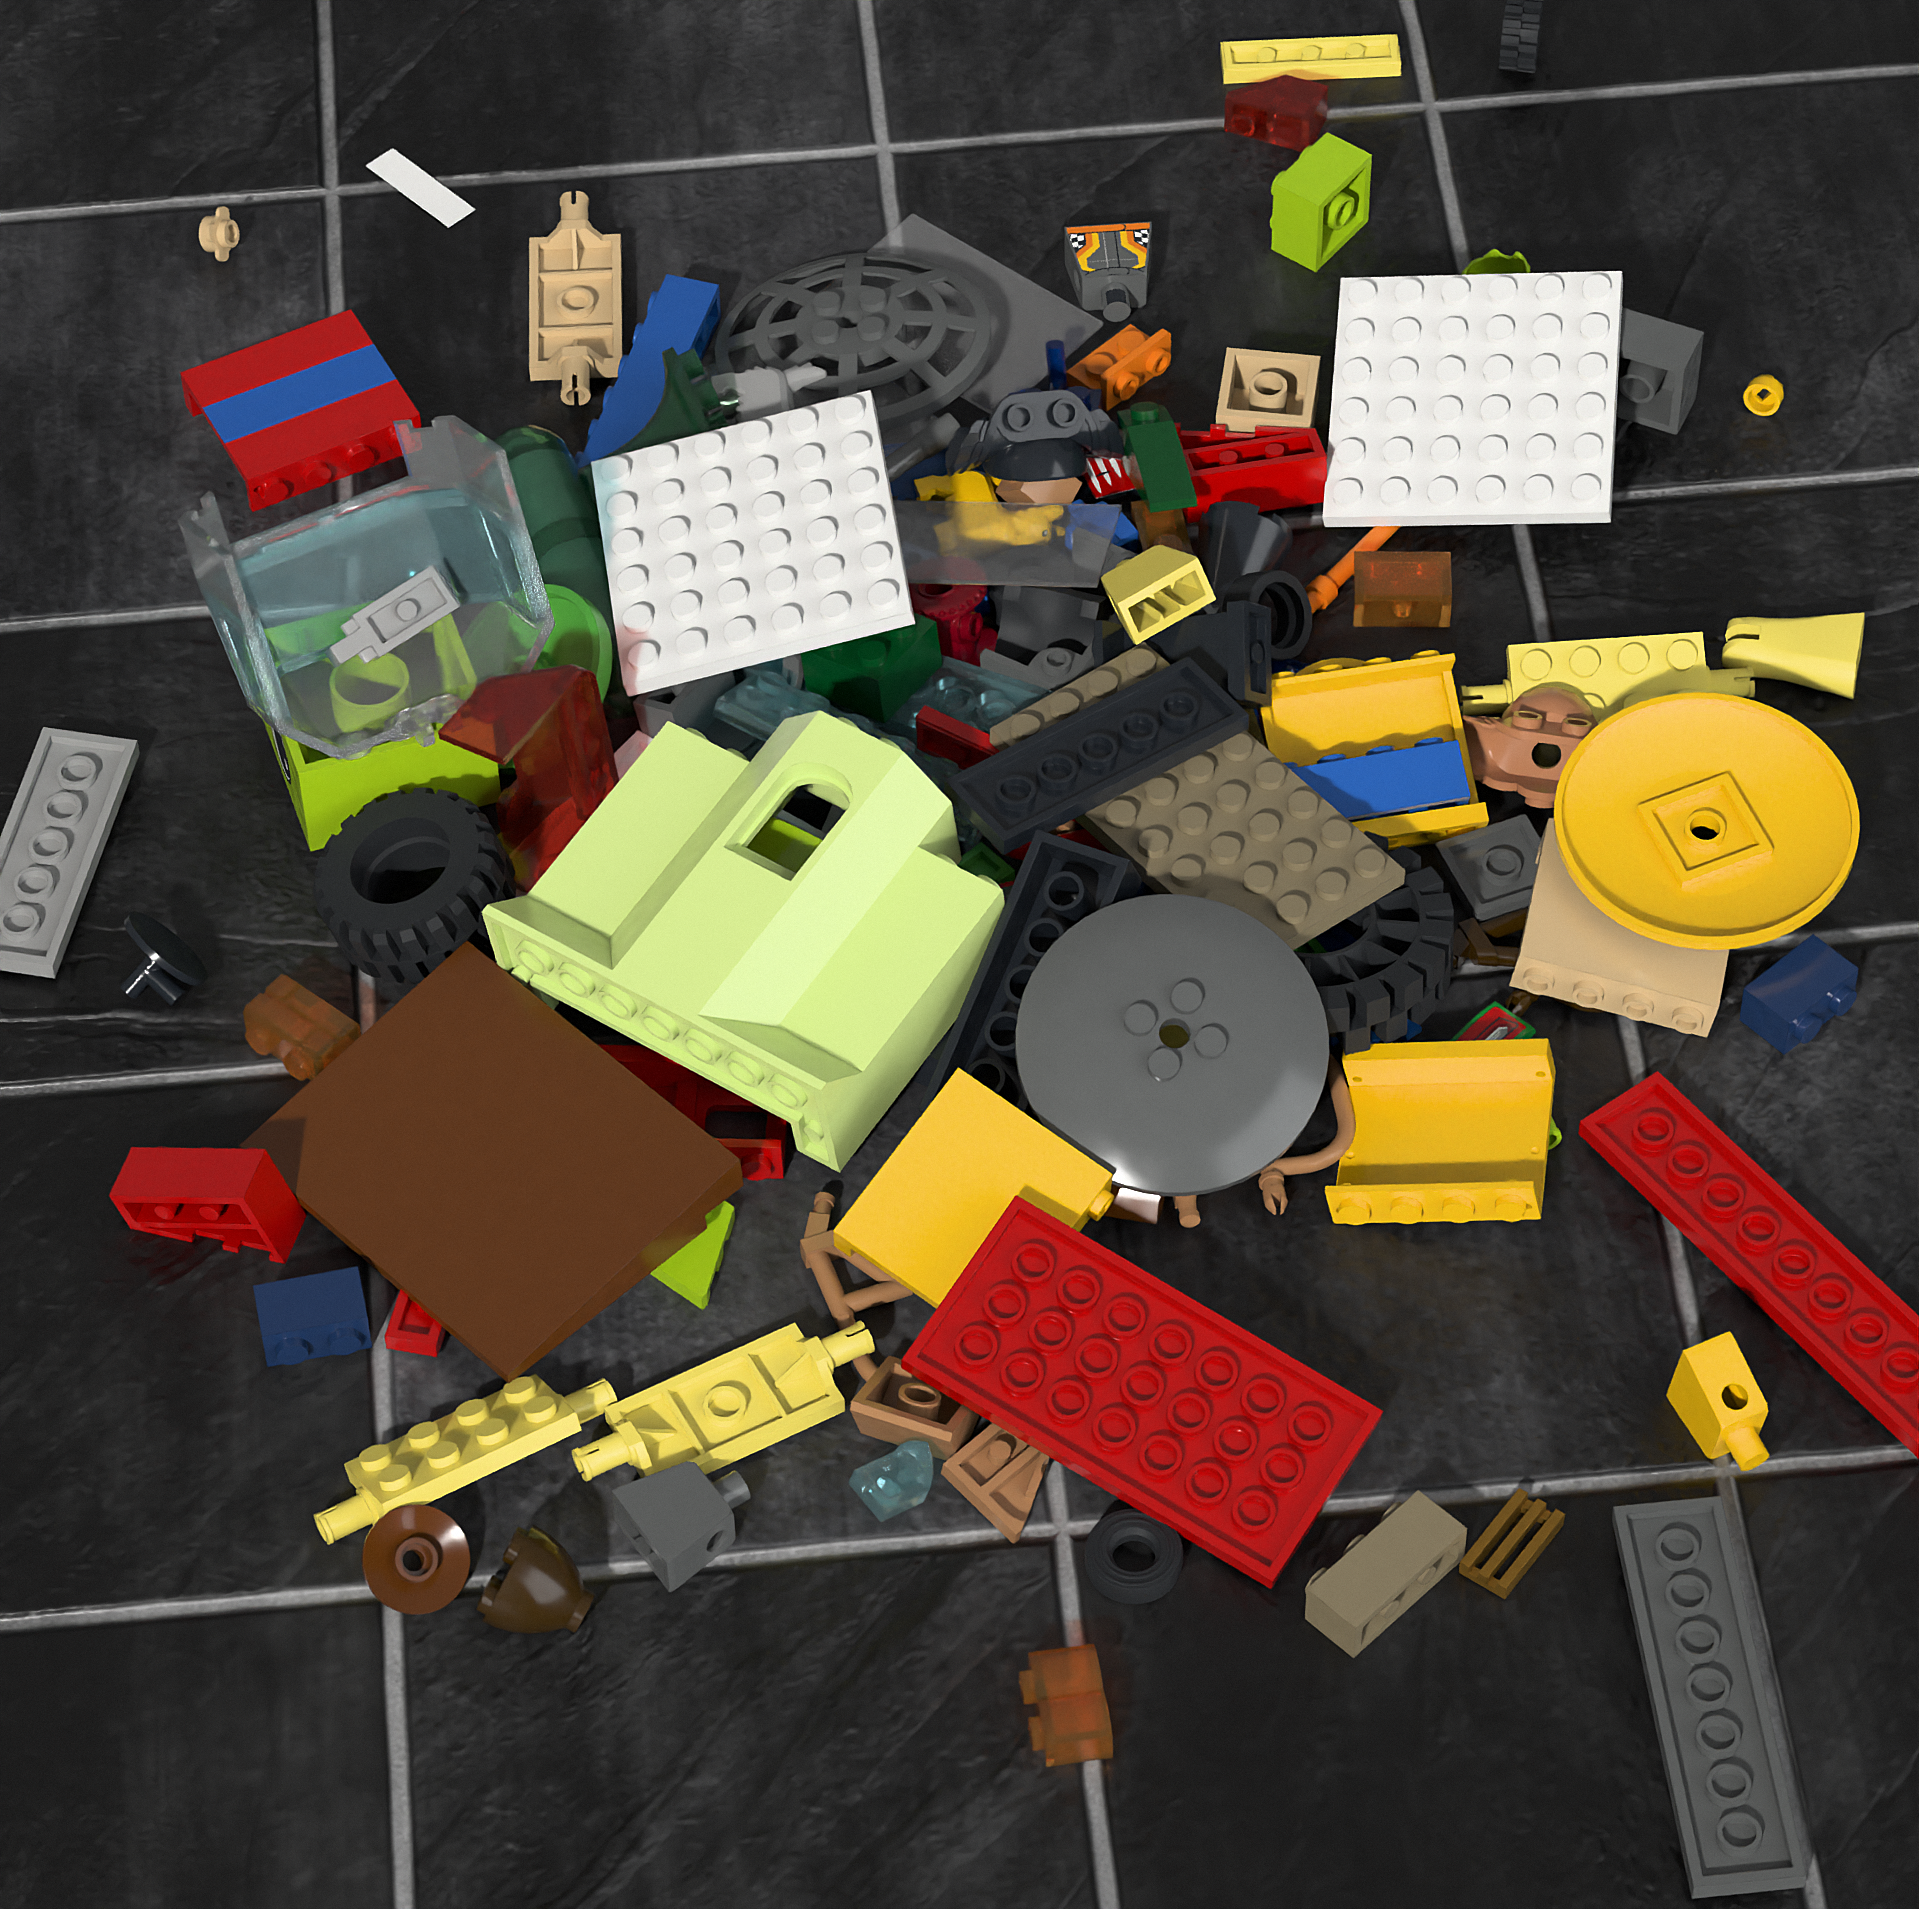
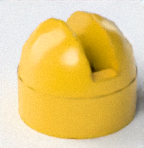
(1771, 401)

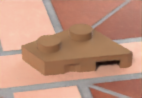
(998, 1477)

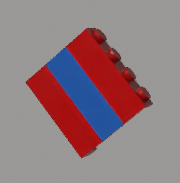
(302, 408)

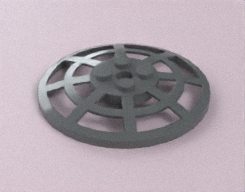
(878, 333)

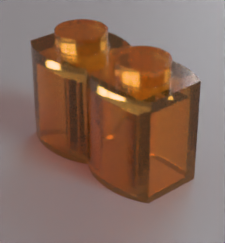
(1068, 1705)

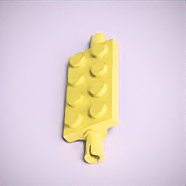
(1609, 673)
(728, 1404)
(460, 1449)

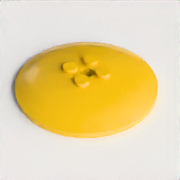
(1717, 763)

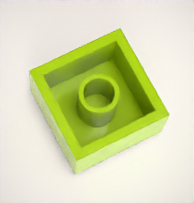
(1320, 201)

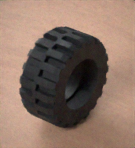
(389, 846)

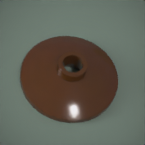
(442, 1556)

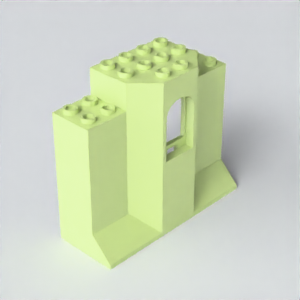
(764, 979)

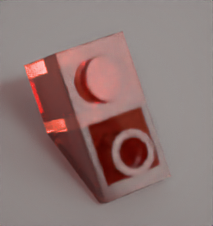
(1278, 111)

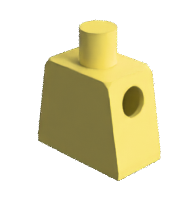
(1156, 590)

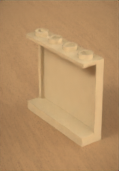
(1593, 961)

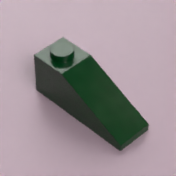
(1155, 458)

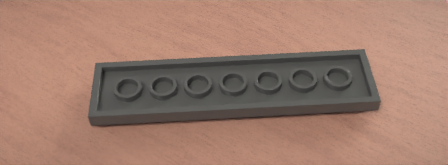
(1708, 1698)

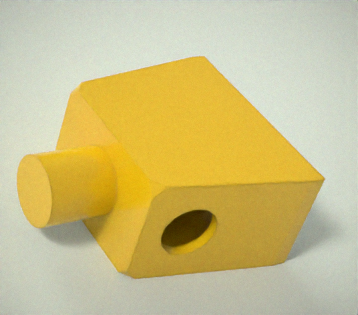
(1720, 1401)

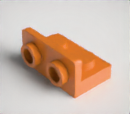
(1123, 364)

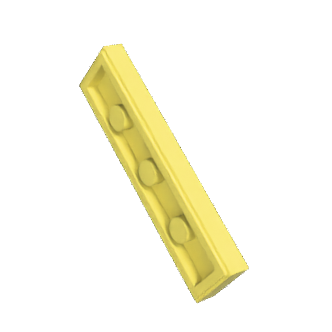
(1311, 58)

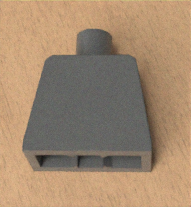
(679, 1519)

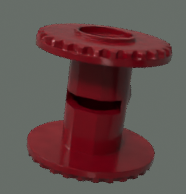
(958, 625)

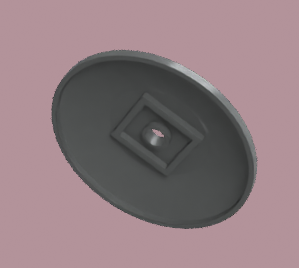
(1162, 1113)

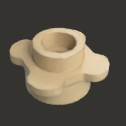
(219, 233)

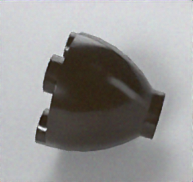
(539, 1588)

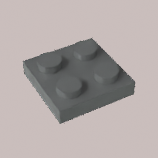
(1491, 867)

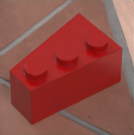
(1261, 468)
(210, 1194)

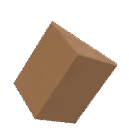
(904, 1408)

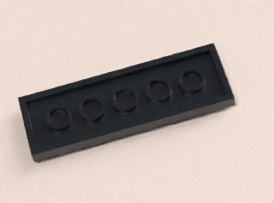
(1096, 755)

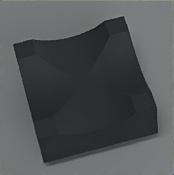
(1046, 618)

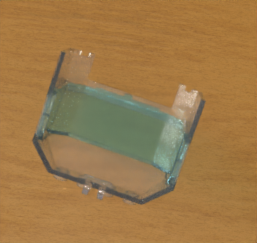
(294, 586)

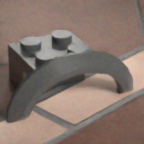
(693, 704)

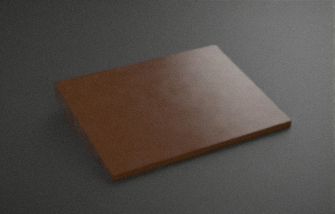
(496, 1162)

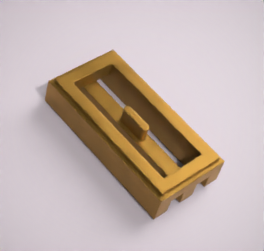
(1534, 1513)

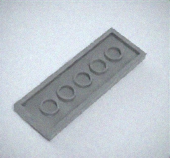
(57, 842)

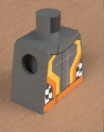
(1109, 266)

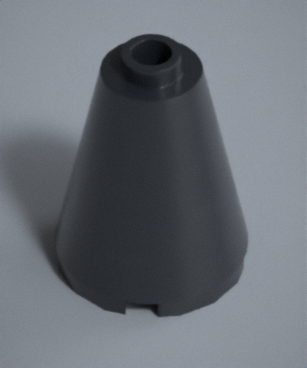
(1239, 542)

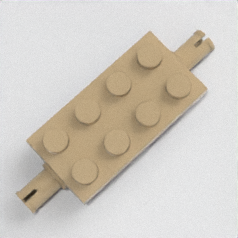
(575, 302)

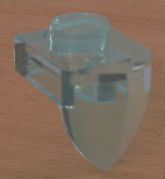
(895, 1480)

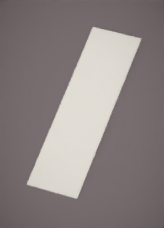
(420, 187)

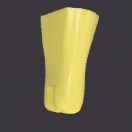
(1803, 650)

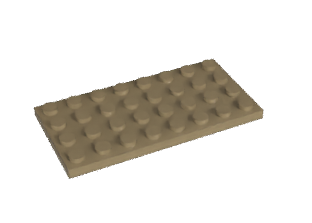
(1225, 822)

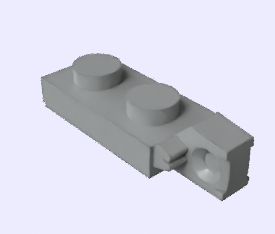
(394, 618)

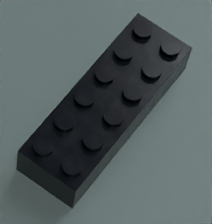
(1051, 893)

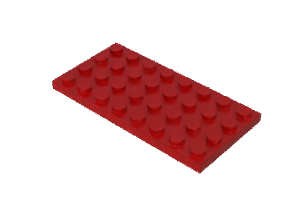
(1142, 1390)

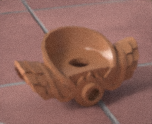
(1503, 746)

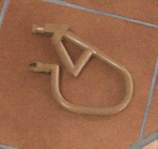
(1272, 1177)
(819, 1250)

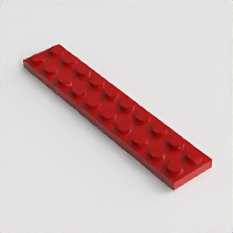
(1766, 1246)

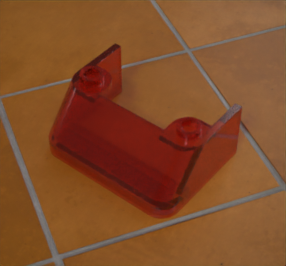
(560, 752)

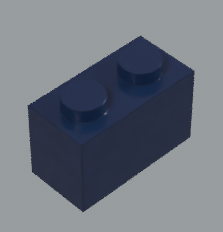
(1799, 994)
(312, 1316)

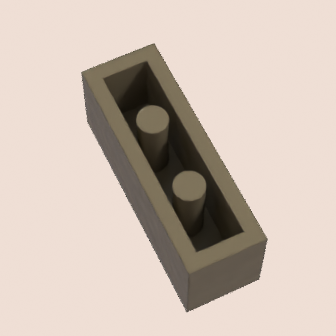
(1384, 1572)

